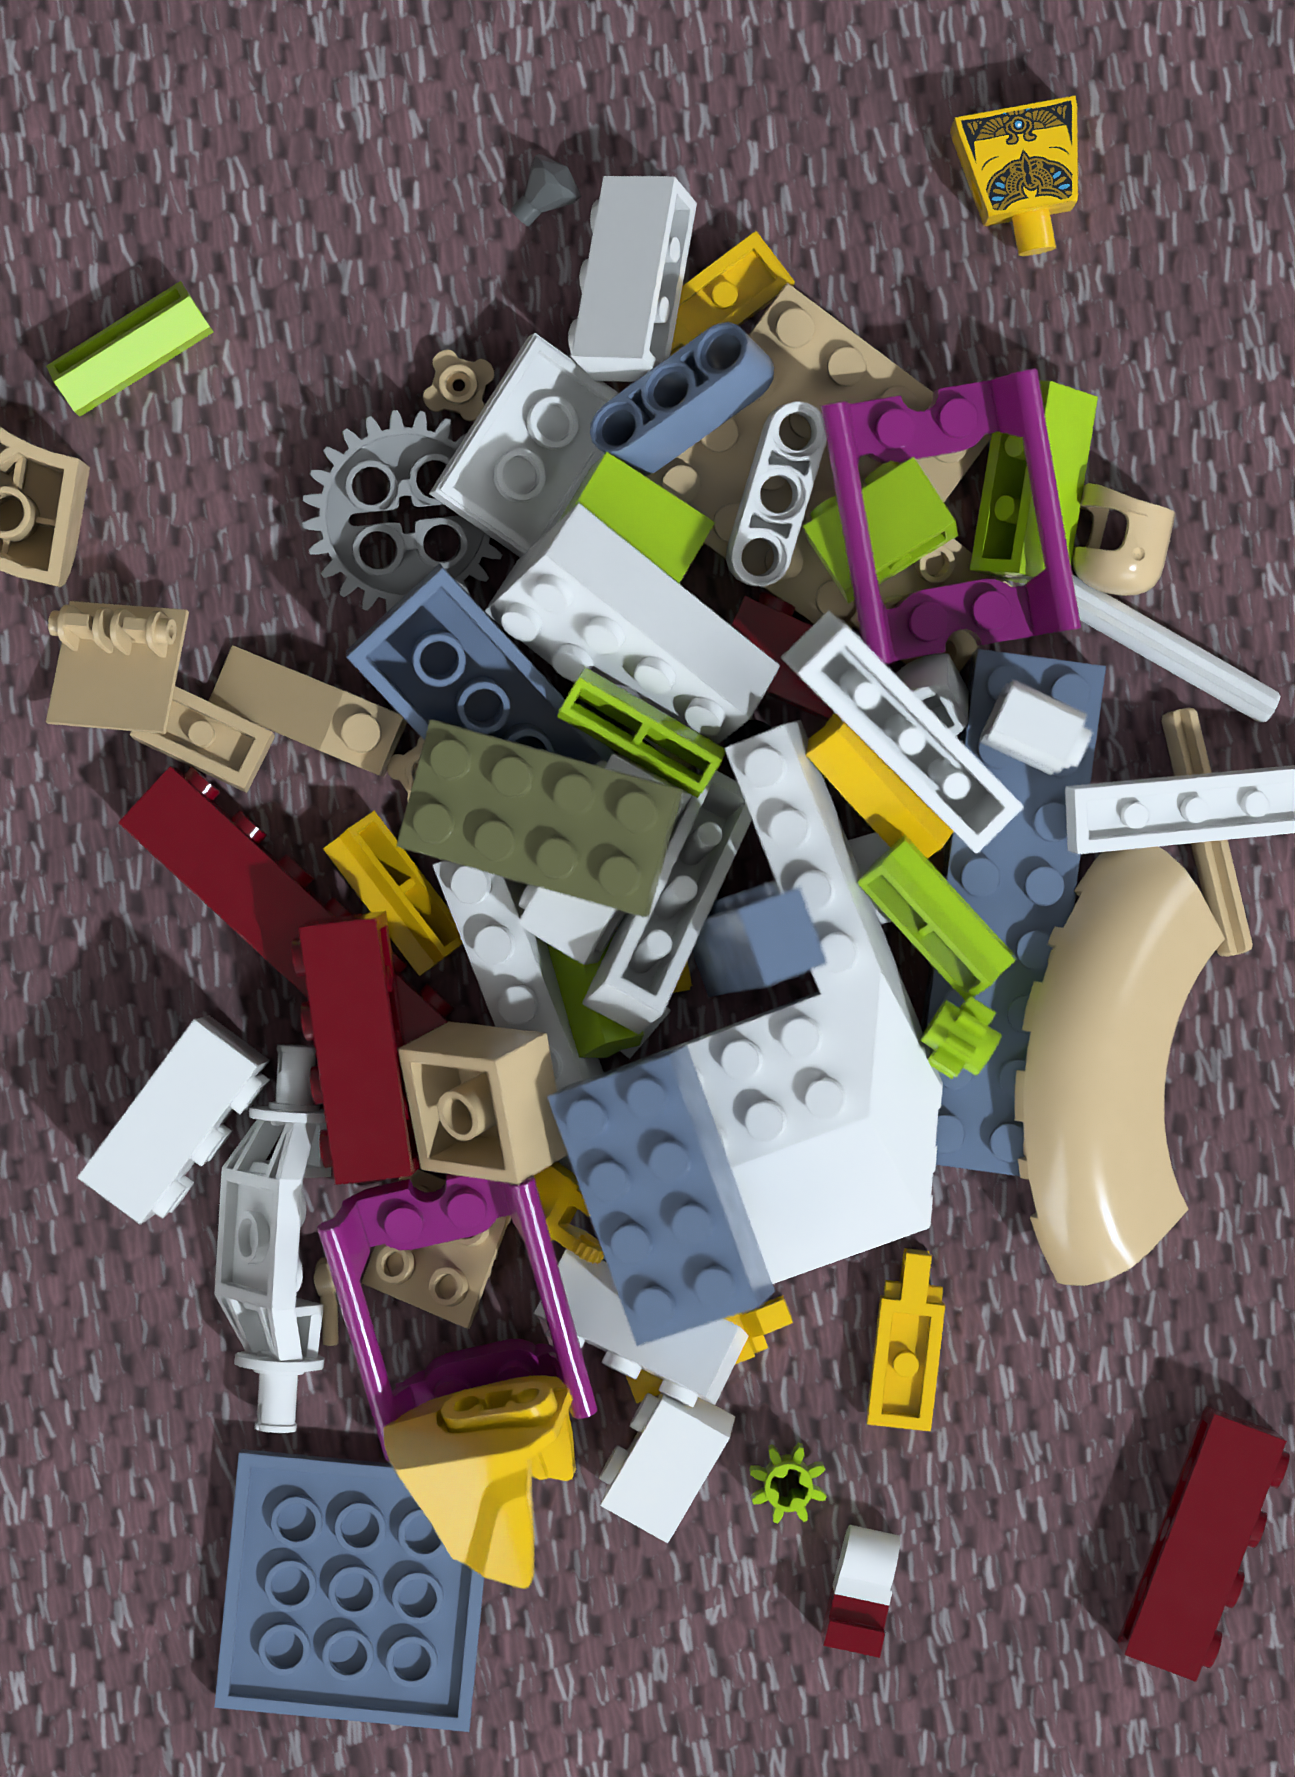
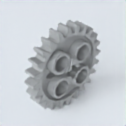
(399, 456)

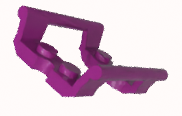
(952, 423)
(415, 1219)

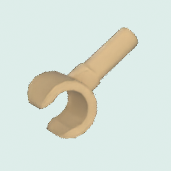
(327, 1293)

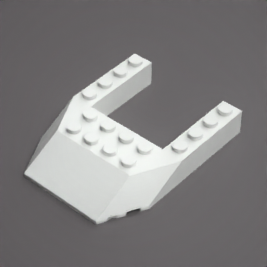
(814, 1100)

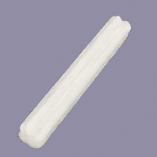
(1175, 653)

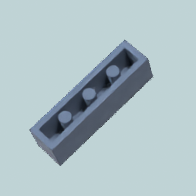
(756, 940)

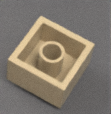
(482, 1101)

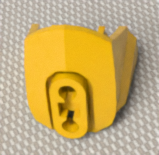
(473, 1466)

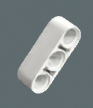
(799, 470)

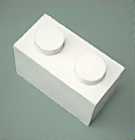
(665, 1462)

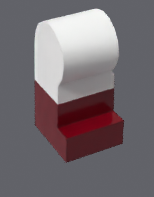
(861, 1592)

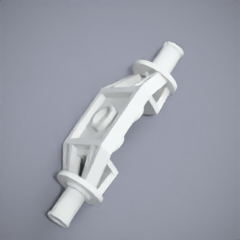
(260, 1241)

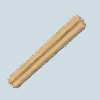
(1211, 857)

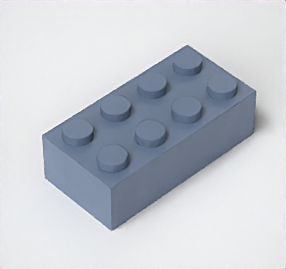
(454, 665)
(662, 1195)

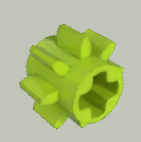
(961, 1037)
(796, 1498)

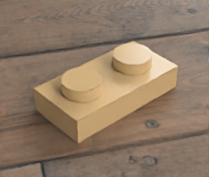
(211, 740)

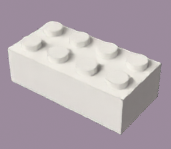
(606, 607)

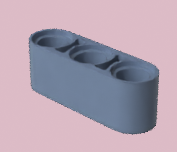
(648, 424)

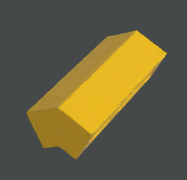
(875, 788)
(393, 883)

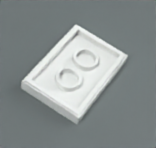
(526, 448)

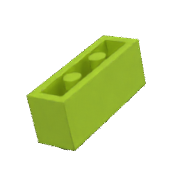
(1007, 527)

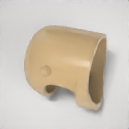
(1140, 558)

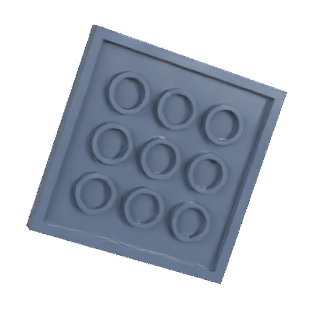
(343, 1599)

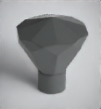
(547, 188)

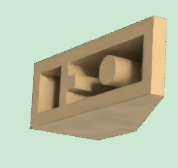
(308, 711)

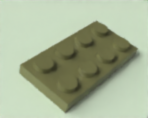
(540, 818)

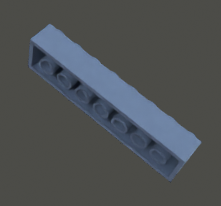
(1022, 890)

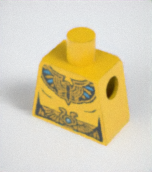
(1022, 167)

